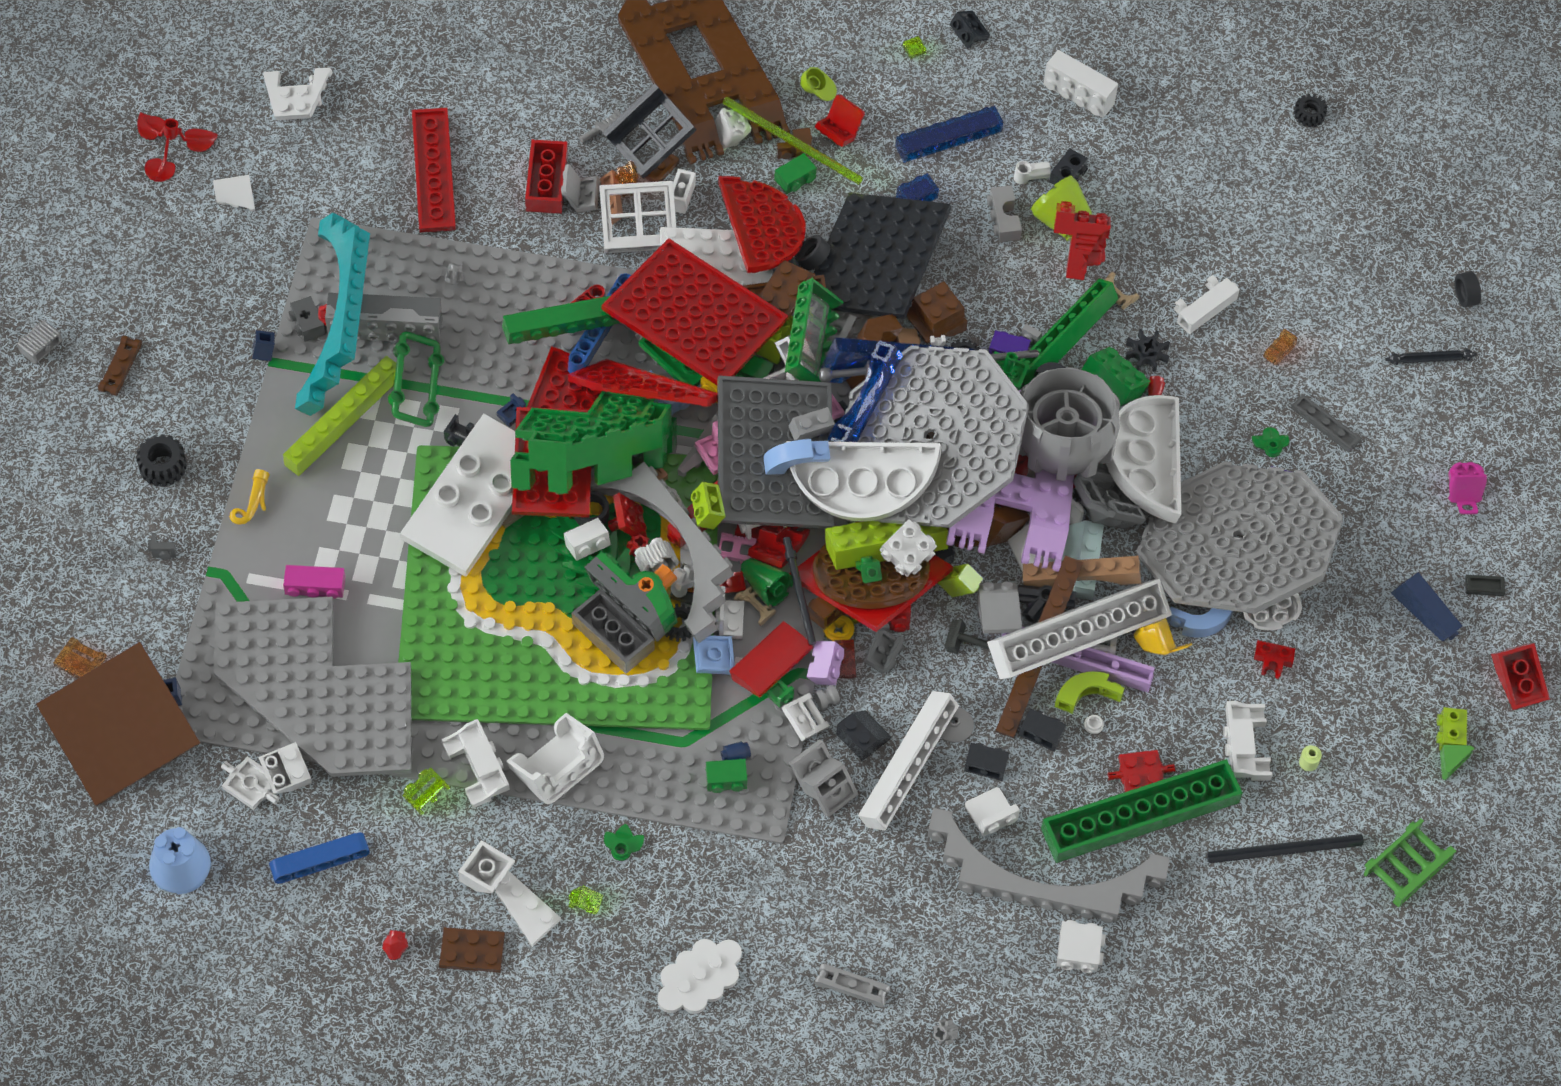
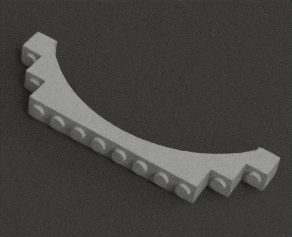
(708, 564)
(1092, 900)

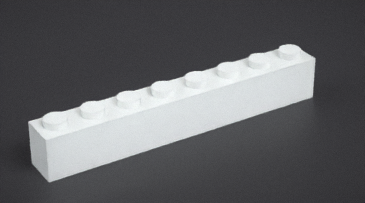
(908, 760)

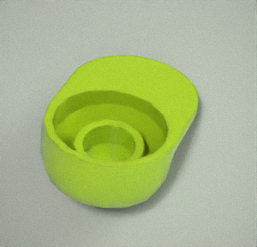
(818, 83)

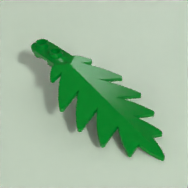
(579, 566)

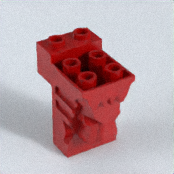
(1087, 237)

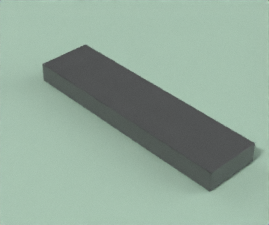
(1325, 423)

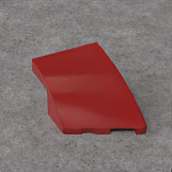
(771, 547)

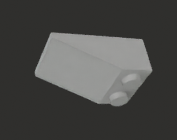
(999, 607)

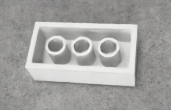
(1080, 84)

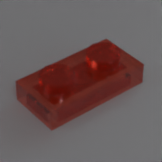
(848, 665)

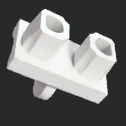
(684, 580)

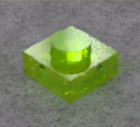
(914, 47)

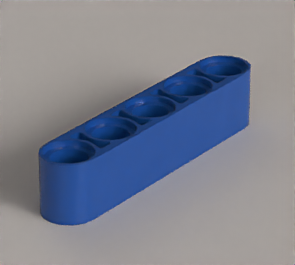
(319, 857)

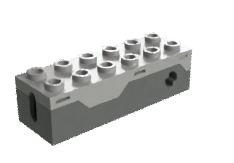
(388, 316)

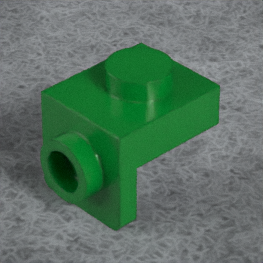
(869, 569)
(780, 693)

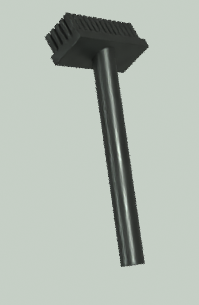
(956, 636)

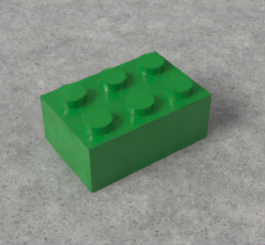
(1118, 374)

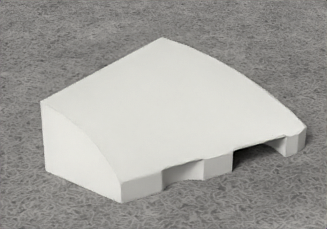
(235, 192)

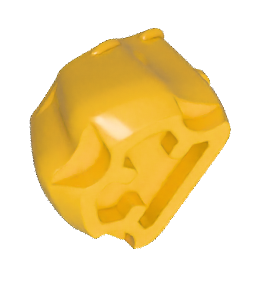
(1157, 638)

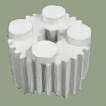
(656, 554)

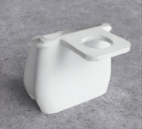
(731, 128)

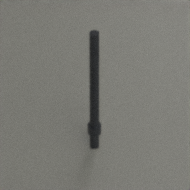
(791, 557)

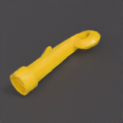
(260, 480)

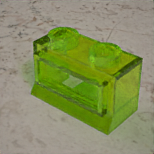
(429, 794)

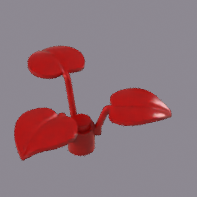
(151, 127)

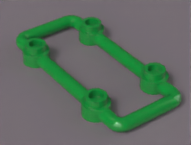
(397, 397)

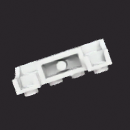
(1241, 743)

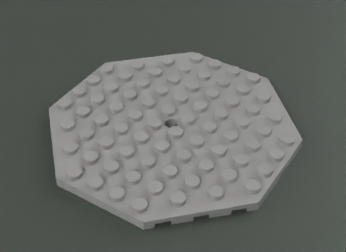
(974, 418)
(1284, 546)

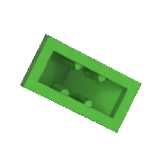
(1453, 757)

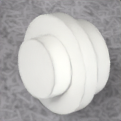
(1093, 724)

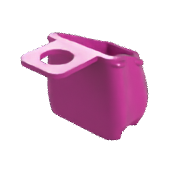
(1466, 485)

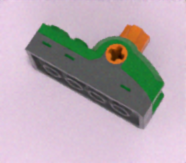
(640, 596)

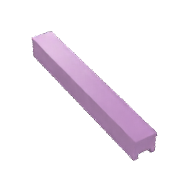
(1119, 669)

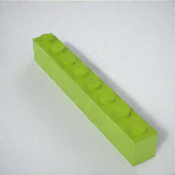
(340, 417)

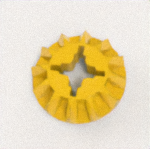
(847, 630)

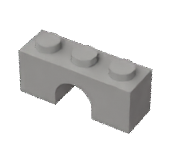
(1006, 227)

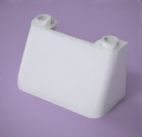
(560, 762)

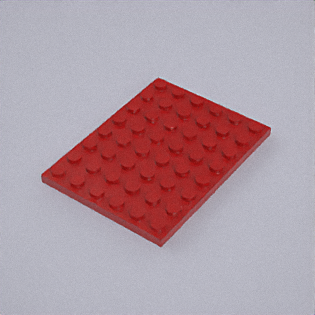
(694, 312)

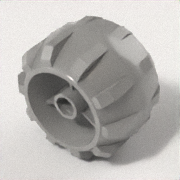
(1069, 423)

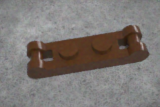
(120, 365)

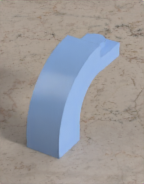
(795, 452)
(1200, 625)

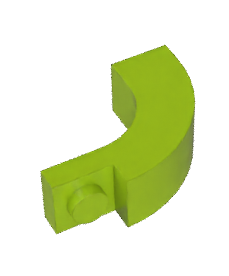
(1086, 684)

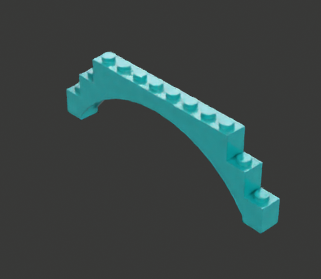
(340, 347)

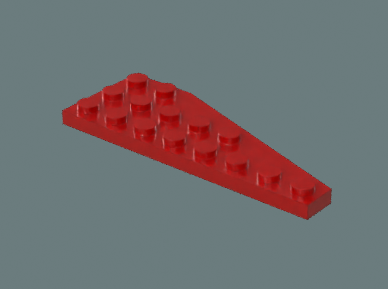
(628, 380)

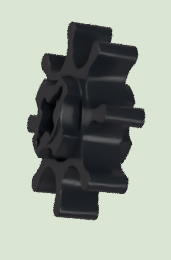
(1152, 355)

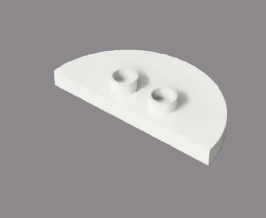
(1149, 455)
(868, 478)

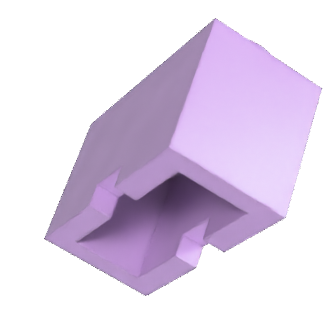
(826, 663)

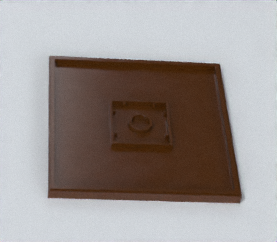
(118, 723)

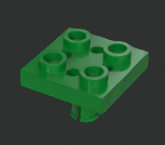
(1013, 368)

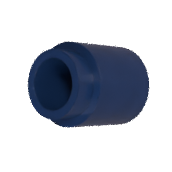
(736, 751)

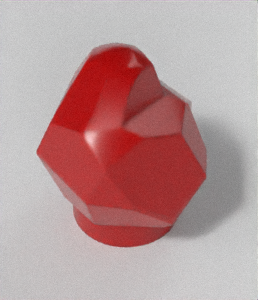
(395, 944)

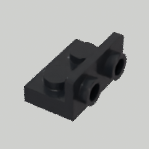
(968, 28)

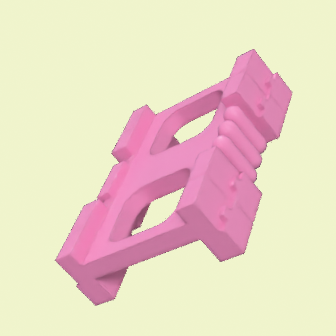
(737, 542)

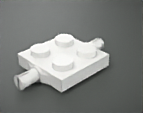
(248, 783)

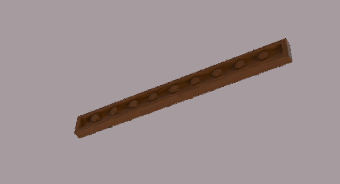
(1026, 681)

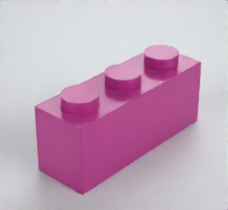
(314, 581)

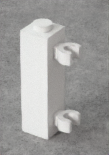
(1207, 306)

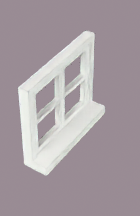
(639, 242)

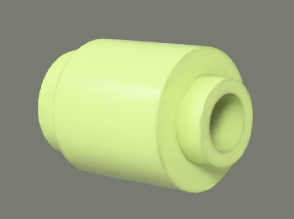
(1310, 758)

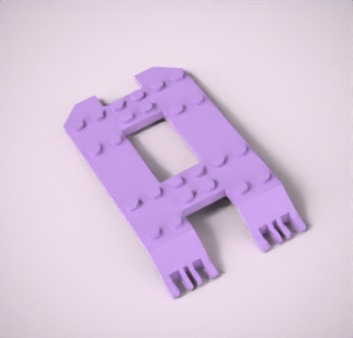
(1050, 510)

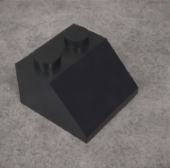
(862, 734)

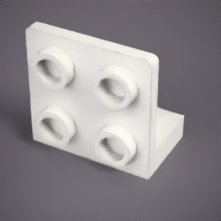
(730, 618)

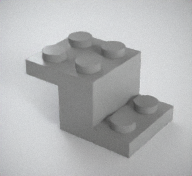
(823, 778)

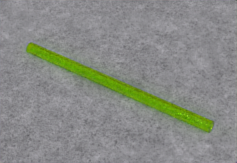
(792, 140)

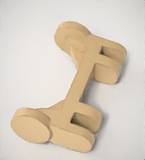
(1127, 299)
(764, 611)

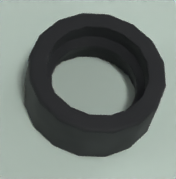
(813, 252)
(1467, 289)
(602, 500)

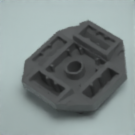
(1106, 501)

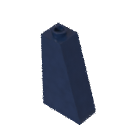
(1427, 607)

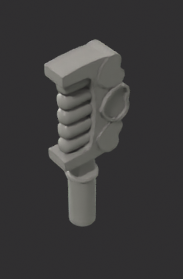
(600, 127)

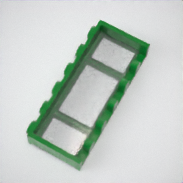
(811, 330)

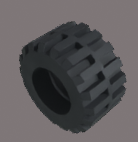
(165, 472)

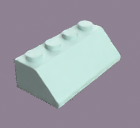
(1084, 543)

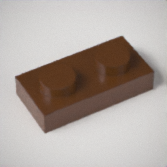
(663, 169)

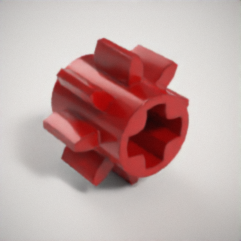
(637, 542)

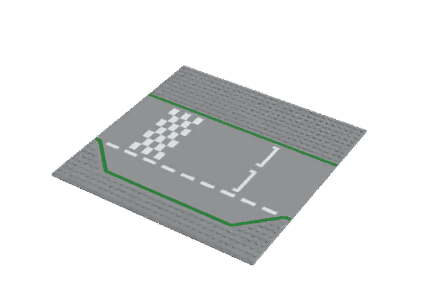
(360, 498)

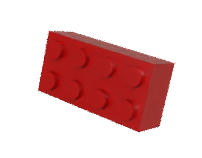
(546, 176)

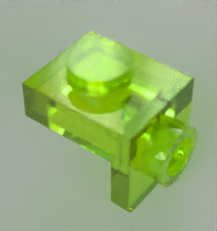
(585, 899)

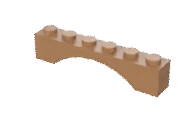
(1115, 569)

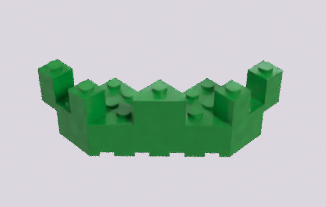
(602, 437)

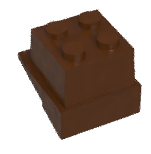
(937, 313)

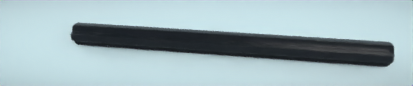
(1285, 848)

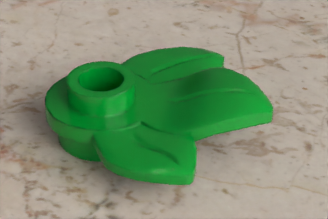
(1271, 441)
(623, 840)

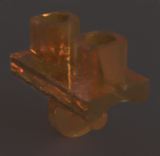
(626, 174)

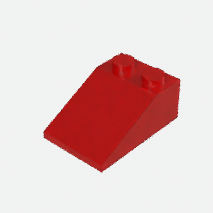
(1521, 675)

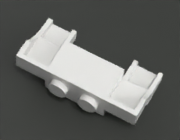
(481, 756)

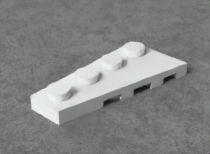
(528, 910)

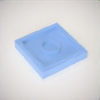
(714, 655)

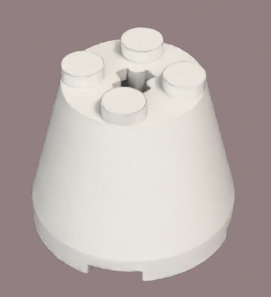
(1277, 614)

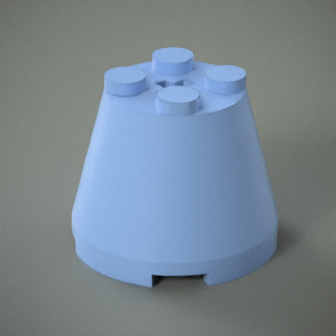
(179, 861)

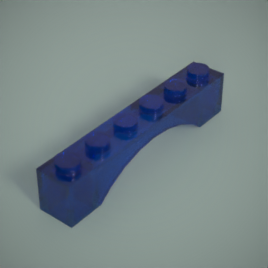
(881, 368)

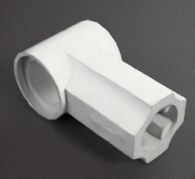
(1025, 171)

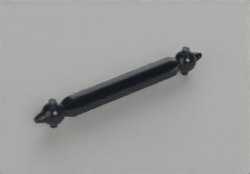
(1434, 356)

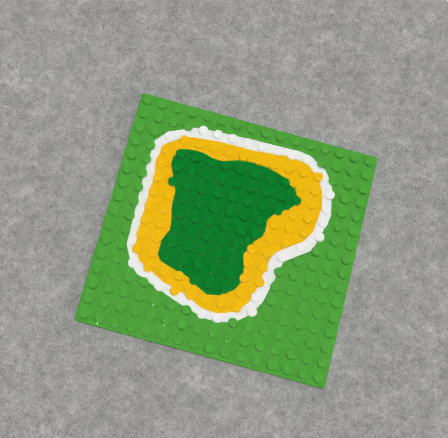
(505, 634)

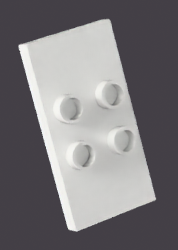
(467, 499)

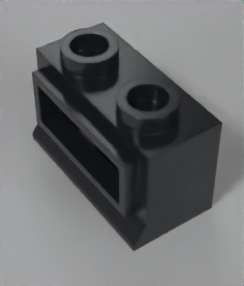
(454, 426)

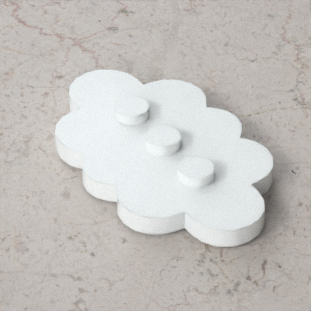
(699, 976)

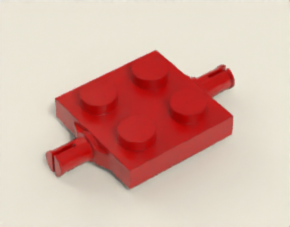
(1140, 769)

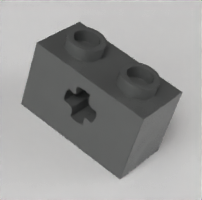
(306, 317)

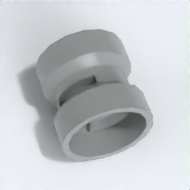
(827, 697)

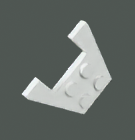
(298, 100)

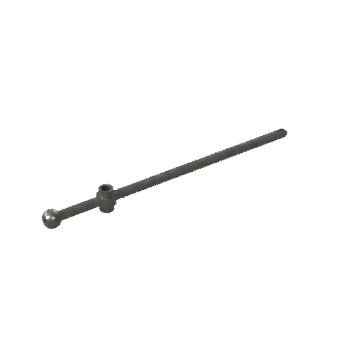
(826, 374)

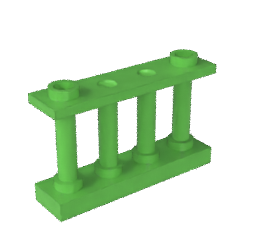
(1415, 881)

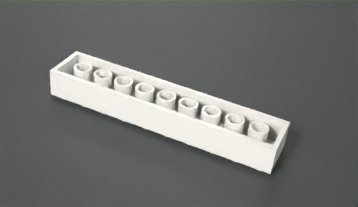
(1079, 629)

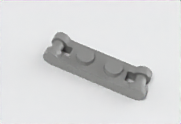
(852, 984)

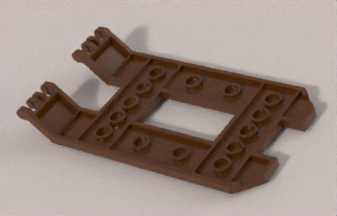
(740, 73)

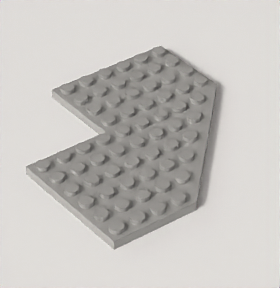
(283, 667)

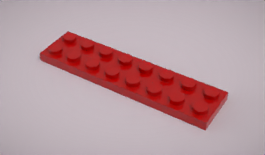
(433, 170)

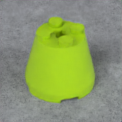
(1064, 190)

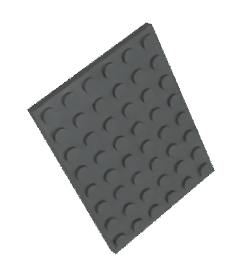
(751, 421)

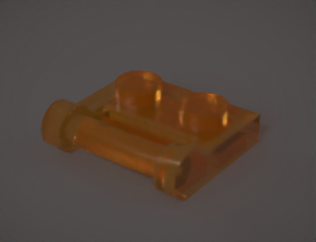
(76, 664)

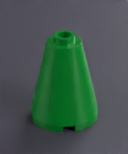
(767, 581)

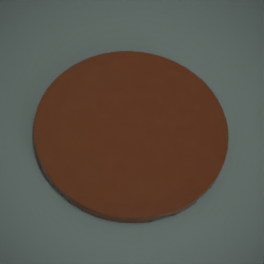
(848, 588)

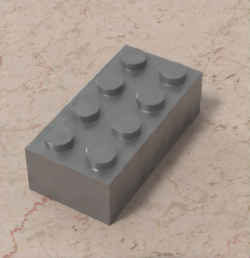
(613, 631)

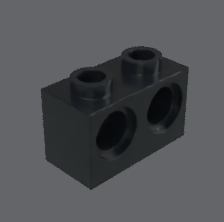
(1071, 164)

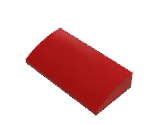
(770, 659)

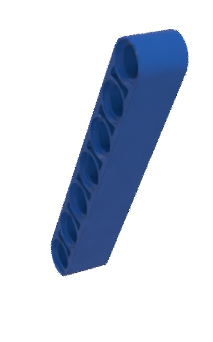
(591, 339)

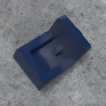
(508, 411)

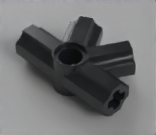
(1036, 602)

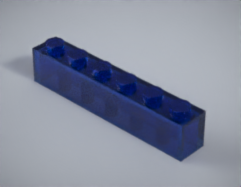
(949, 134)

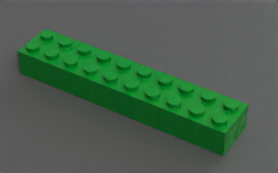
(1141, 811)

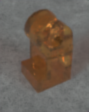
(1280, 347)

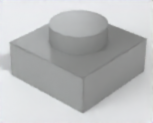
(1031, 334)

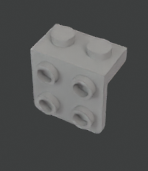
(579, 192)

